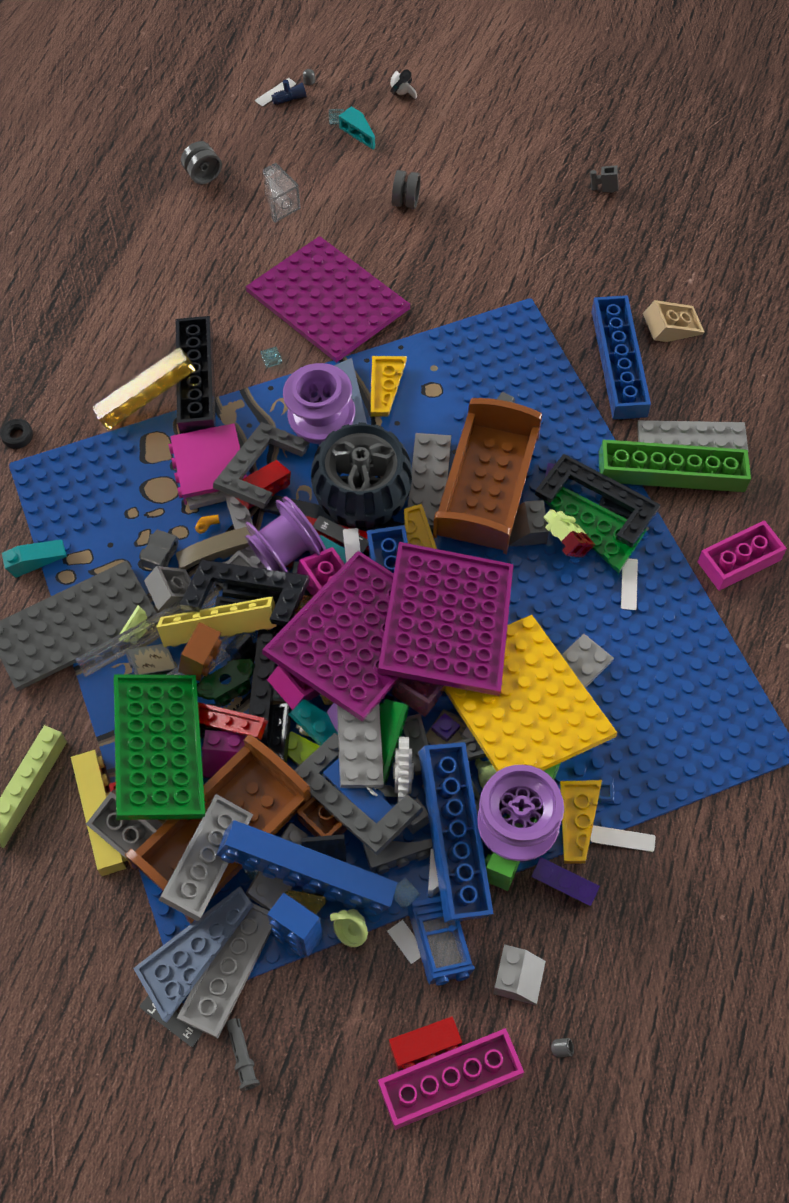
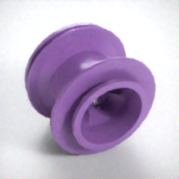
(309, 410)
(284, 537)
(539, 798)

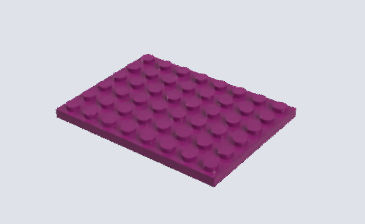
(328, 298)
(447, 619)
(340, 636)

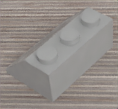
(120, 833)

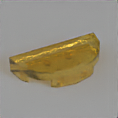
(309, 901)

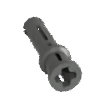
(244, 1064)

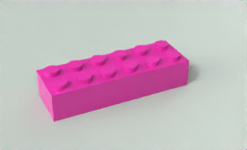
(450, 1078)

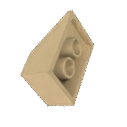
(672, 321)

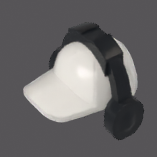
(401, 83)

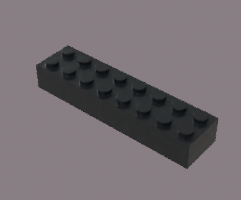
(196, 390)

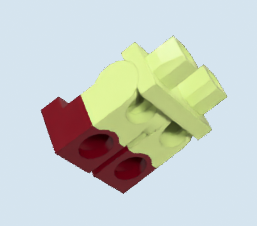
(571, 534)

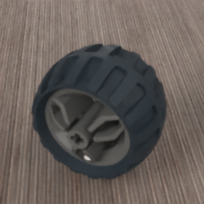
(362, 453)

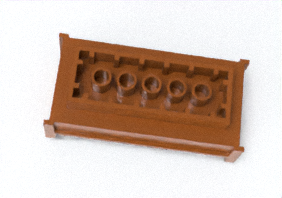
(488, 473)
(250, 779)

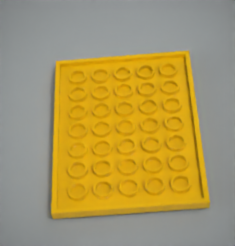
(541, 708)

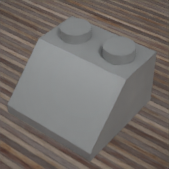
(167, 585)
(519, 975)

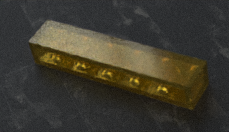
(143, 388)

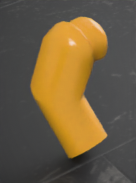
(205, 522)

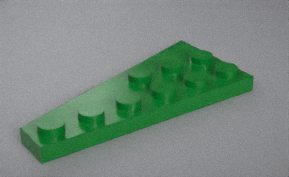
(599, 525)

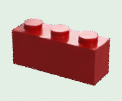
(270, 477)
(425, 1043)

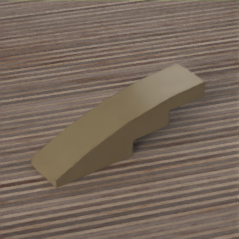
(213, 548)

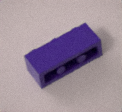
(565, 881)

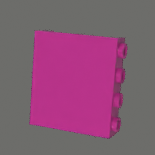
(202, 458)

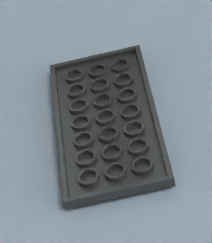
(69, 624)

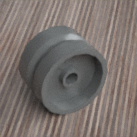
(201, 162)
(406, 189)

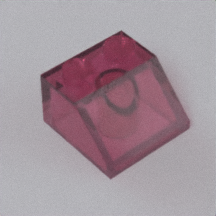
(417, 694)

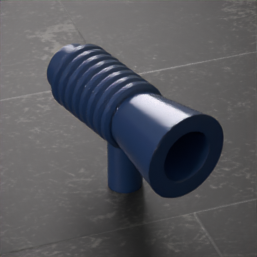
(289, 93)

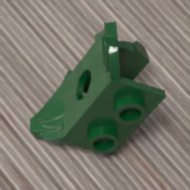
(222, 694)

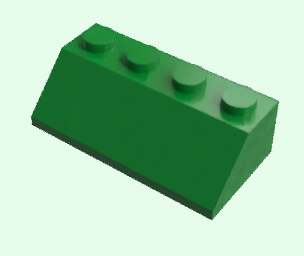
(391, 723)

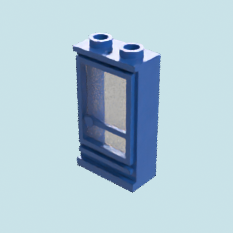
(439, 943)

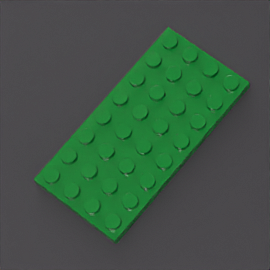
(157, 748)

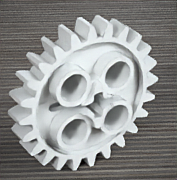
(403, 768)

